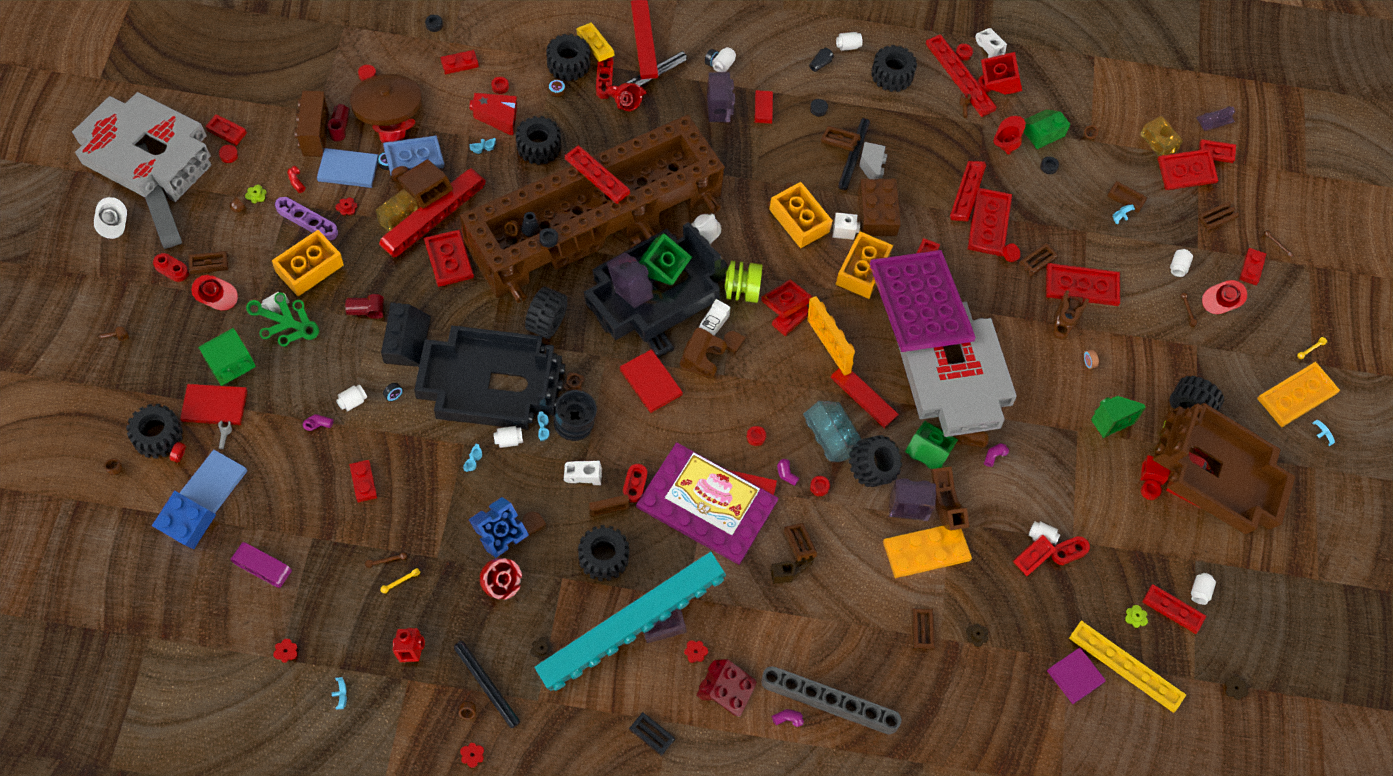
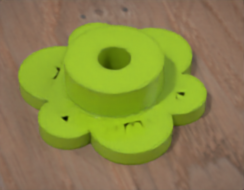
(256, 194)
(1131, 617)

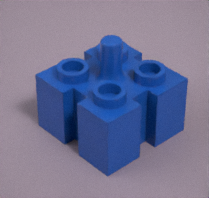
(498, 527)

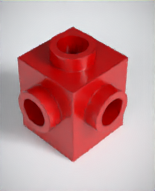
(408, 645)

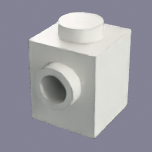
(845, 226)

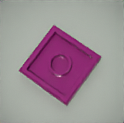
(1076, 675)

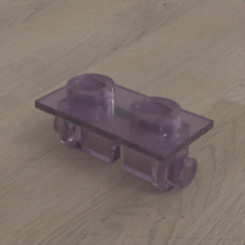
(1217, 118)

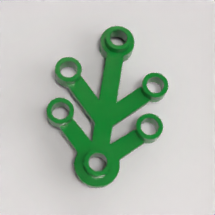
(286, 320)

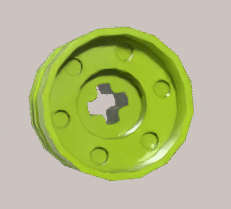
(743, 281)

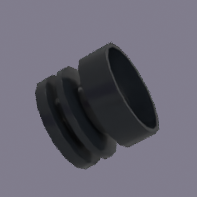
(575, 415)

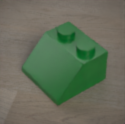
(1046, 127)
(665, 260)
(227, 356)
(1116, 414)
(930, 445)

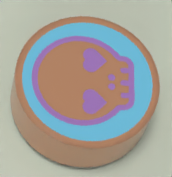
(1091, 359)

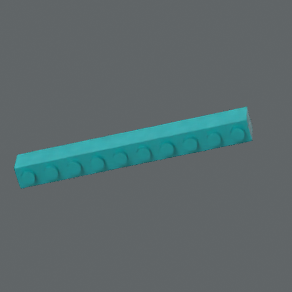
(630, 621)

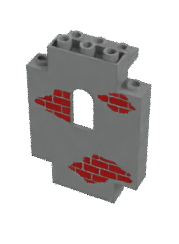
(110, 149)

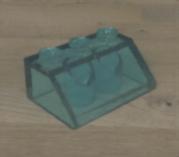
(832, 429)

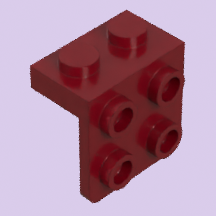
(727, 686)

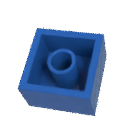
(184, 520)

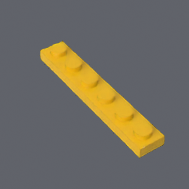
(1127, 666)

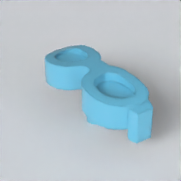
(478, 147)
(1122, 213)
(543, 421)
(1325, 431)
(475, 454)
(342, 693)

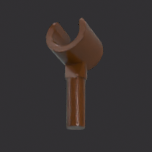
(964, 102)
(120, 332)

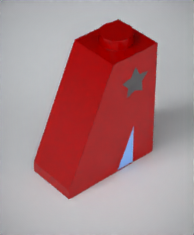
(495, 110)

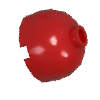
(500, 578)

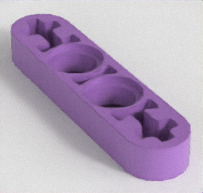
(306, 218)

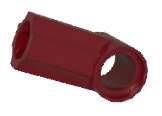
(338, 122)
(371, 306)

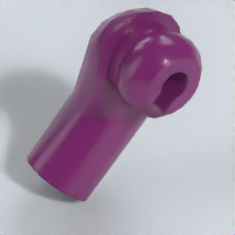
(316, 421)
(993, 452)
(785, 473)
(790, 715)

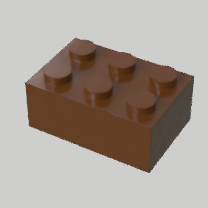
(312, 123)
(879, 207)

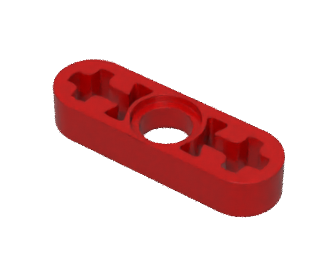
(600, 81)

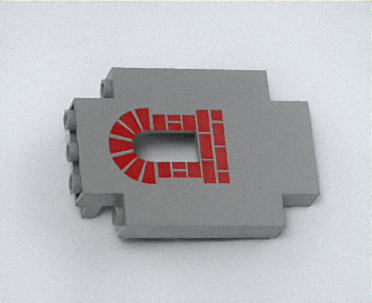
(966, 393)

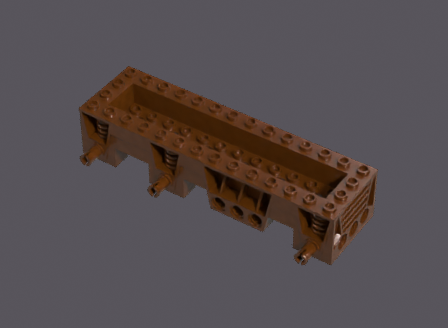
(560, 194)

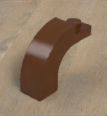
(948, 508)

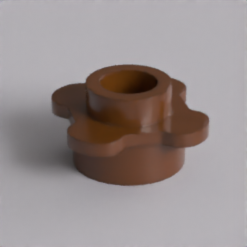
(579, 379)

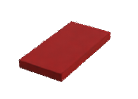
(989, 222)
(1082, 282)

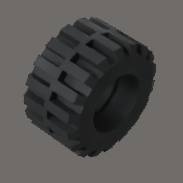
(568, 46)
(890, 78)
(538, 151)
(546, 312)
(1196, 390)
(151, 417)
(887, 461)
(603, 568)

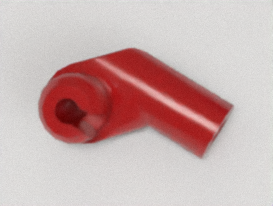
(295, 182)

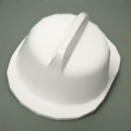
(110, 217)
(707, 226)

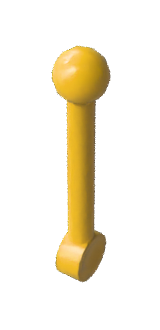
(1322, 341)
(384, 589)

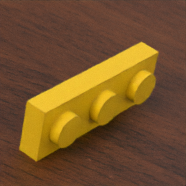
(596, 42)

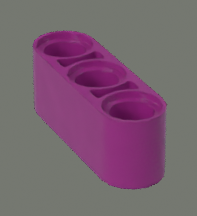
(261, 565)

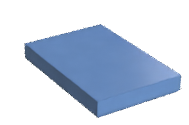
(413, 152)
(347, 168)
(214, 481)

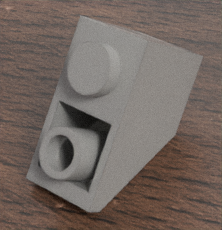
(872, 160)

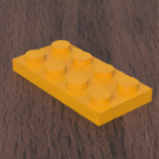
(830, 335)
(1298, 394)
(926, 550)

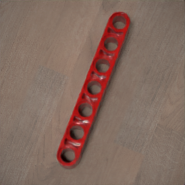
(425, 219)

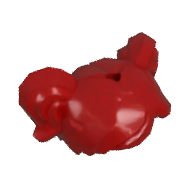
(630, 92)

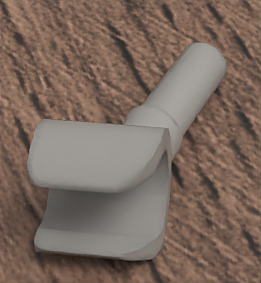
(224, 432)

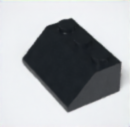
(405, 335)

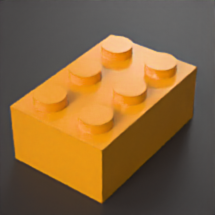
(800, 215)
(307, 262)
(856, 272)

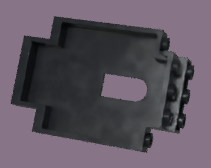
(678, 303)
(460, 375)

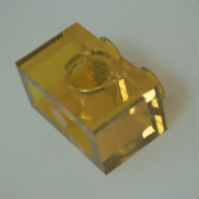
(1161, 136)
(396, 210)

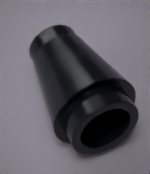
(822, 59)
(530, 225)

